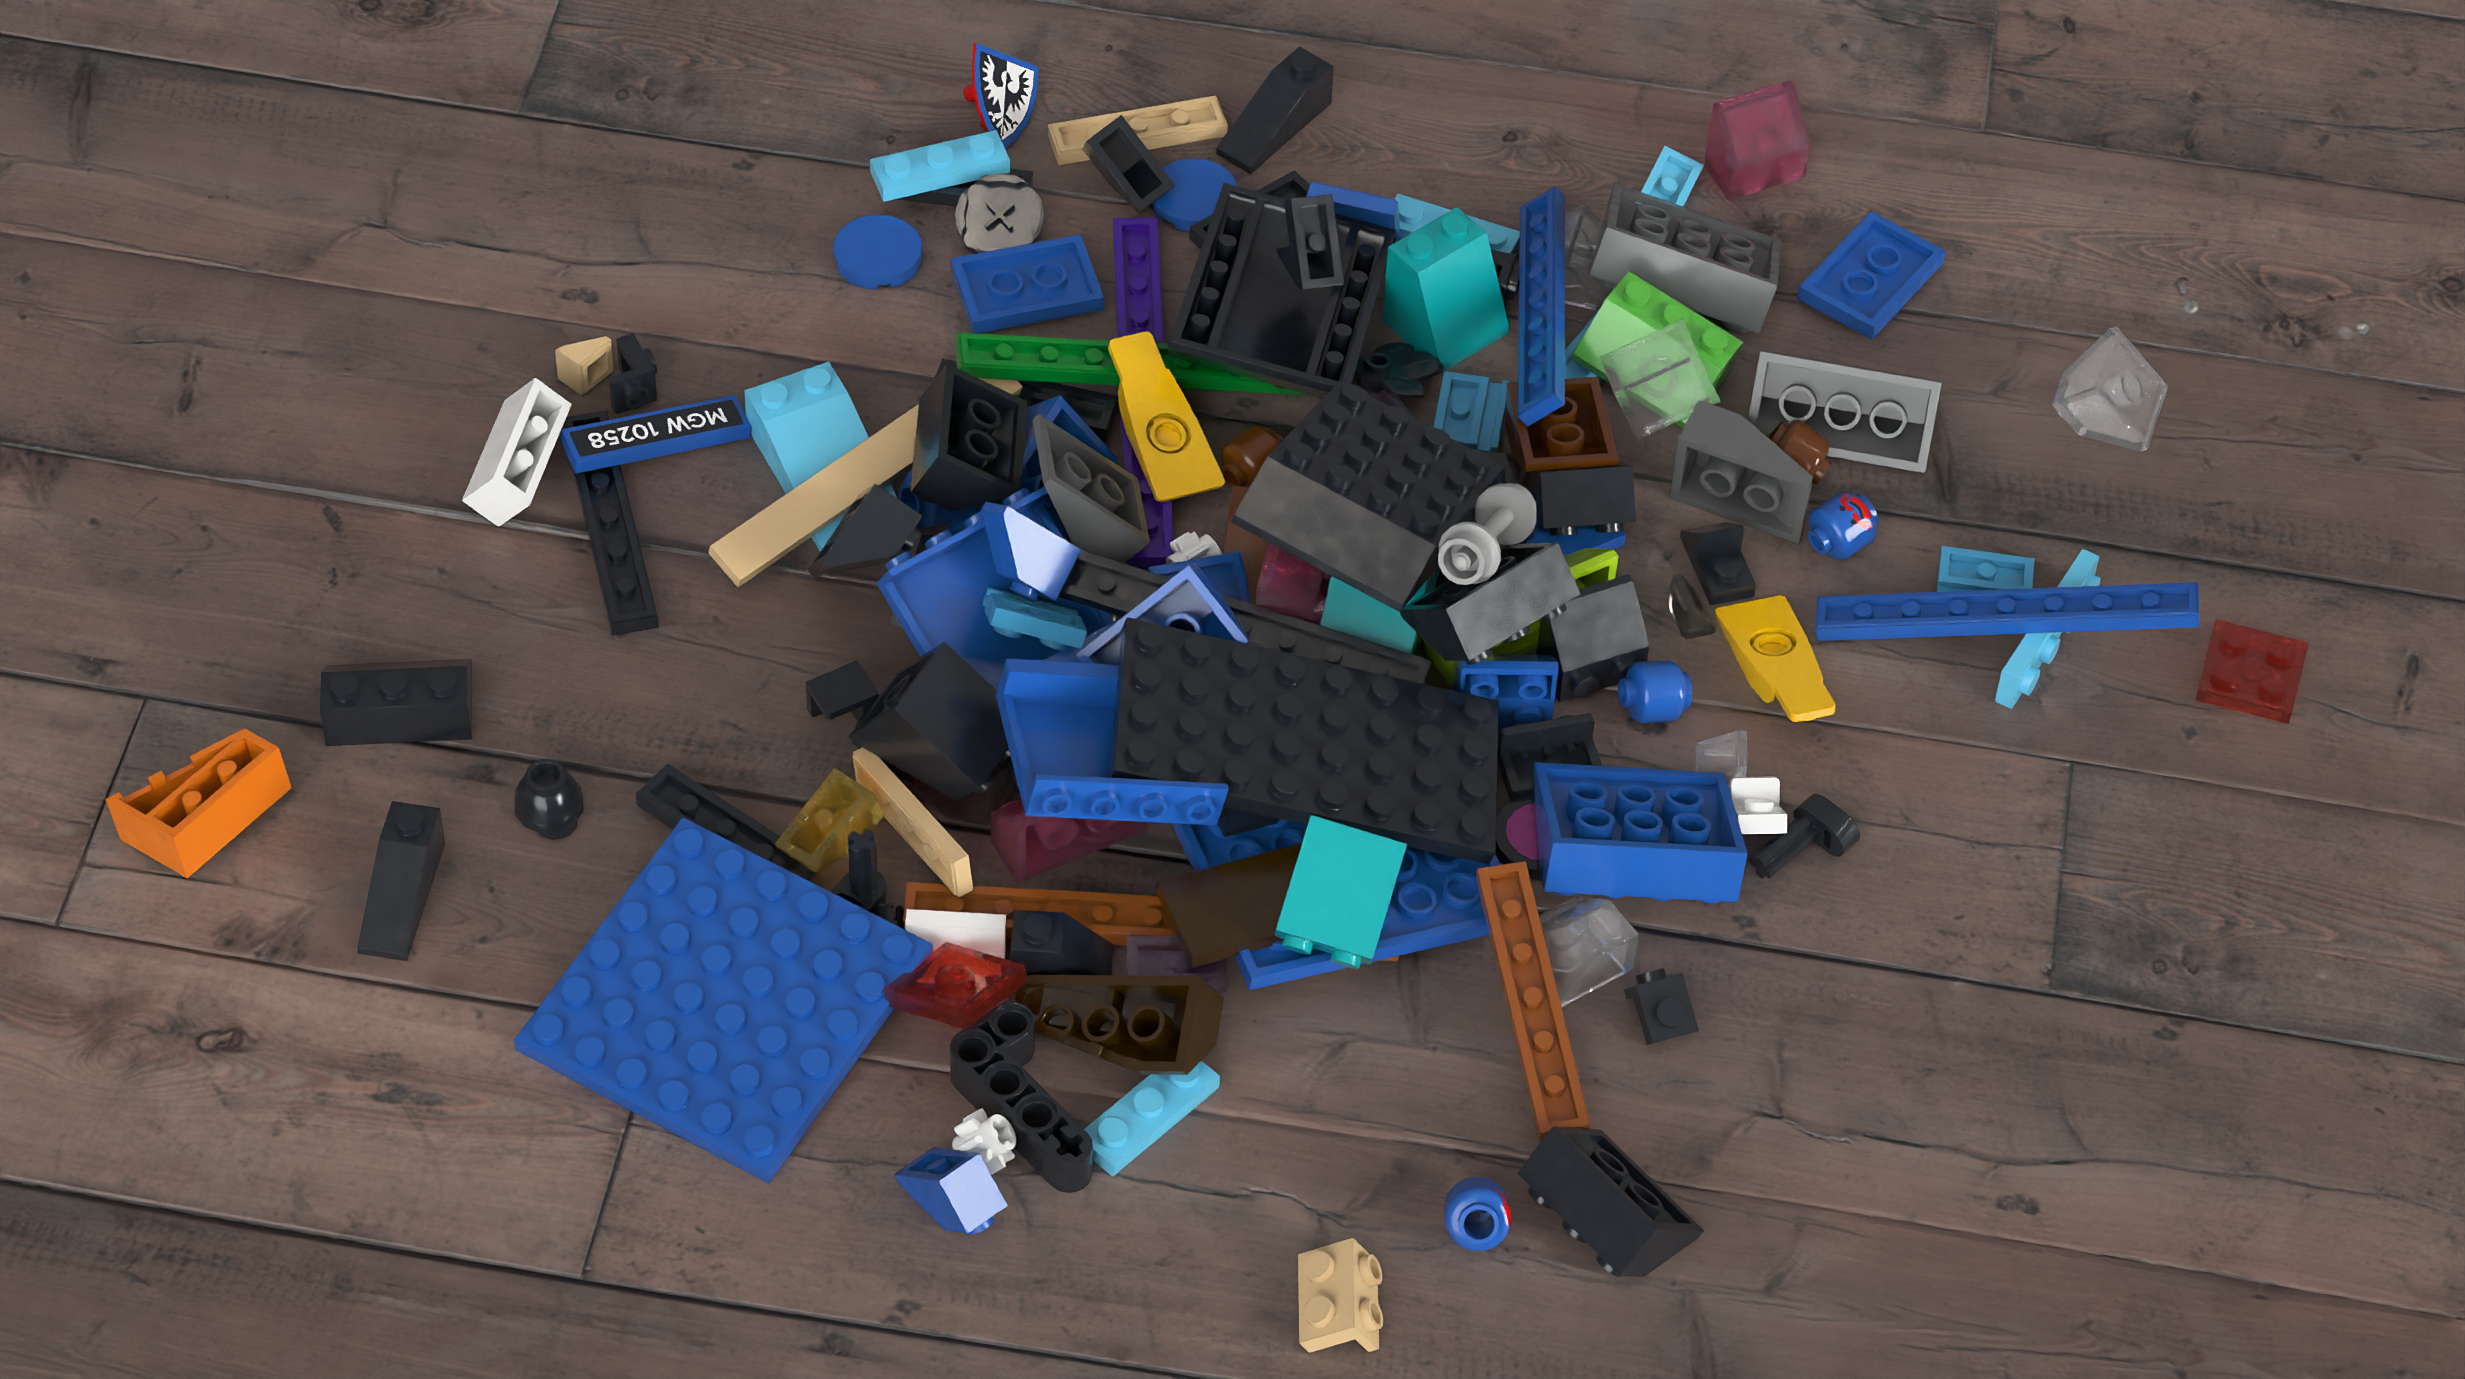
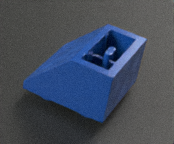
(1518, 681)

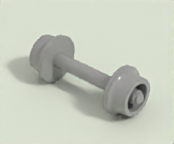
(1472, 550)

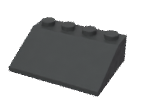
(1688, 256)

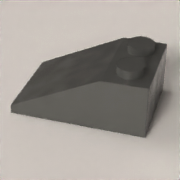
(1739, 474)
(1091, 495)

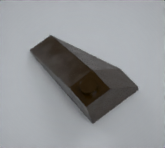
(1128, 1019)

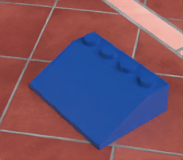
(1637, 833)

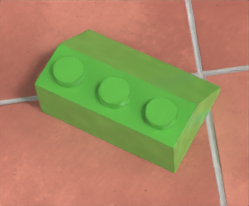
(1640, 309)

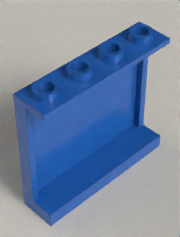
(943, 592)
(1061, 750)

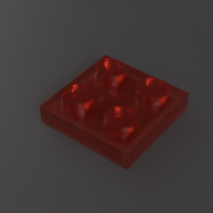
(2252, 671)
(956, 985)

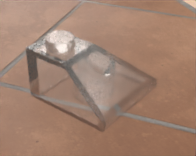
(2112, 393)
(1587, 945)

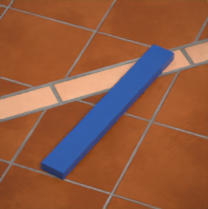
(1541, 307)
(2007, 611)

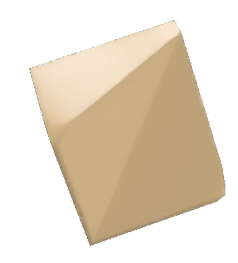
(584, 363)

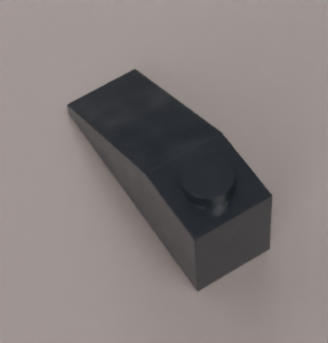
(1280, 109)
(401, 879)

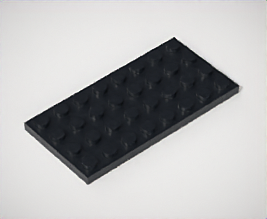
(1308, 739)

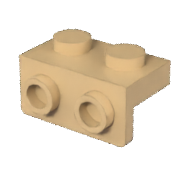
(1339, 1296)

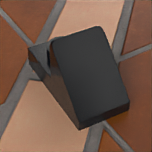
(1313, 240)
(1719, 561)

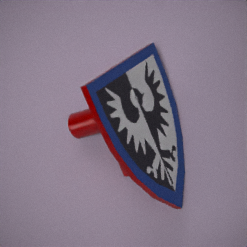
(1002, 92)

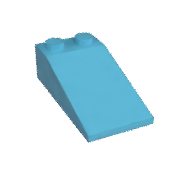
(804, 427)

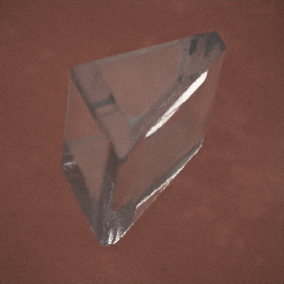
(1723, 755)

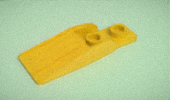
(1161, 422)
(1776, 656)

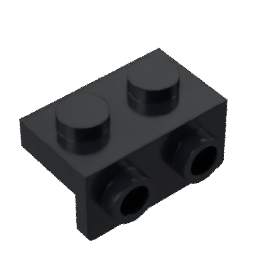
(1550, 741)

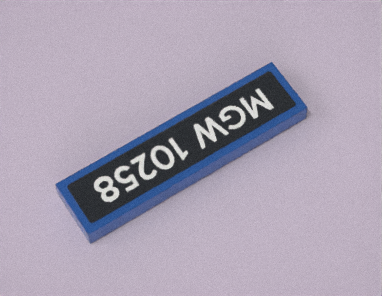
(655, 434)

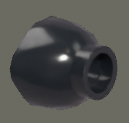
(548, 800)

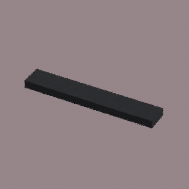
(614, 543)

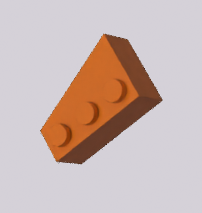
(203, 805)

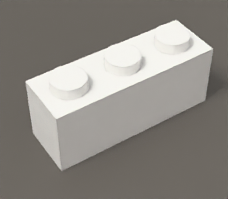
(516, 452)

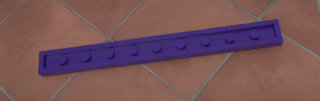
(1140, 311)

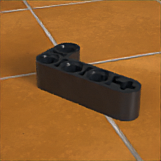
(1060, 1148)

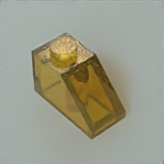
(823, 825)

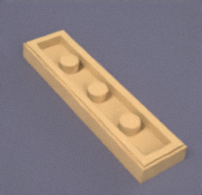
(1154, 125)
(914, 822)

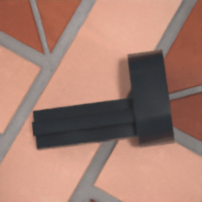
(1814, 821)
(863, 880)

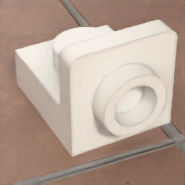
(1758, 805)

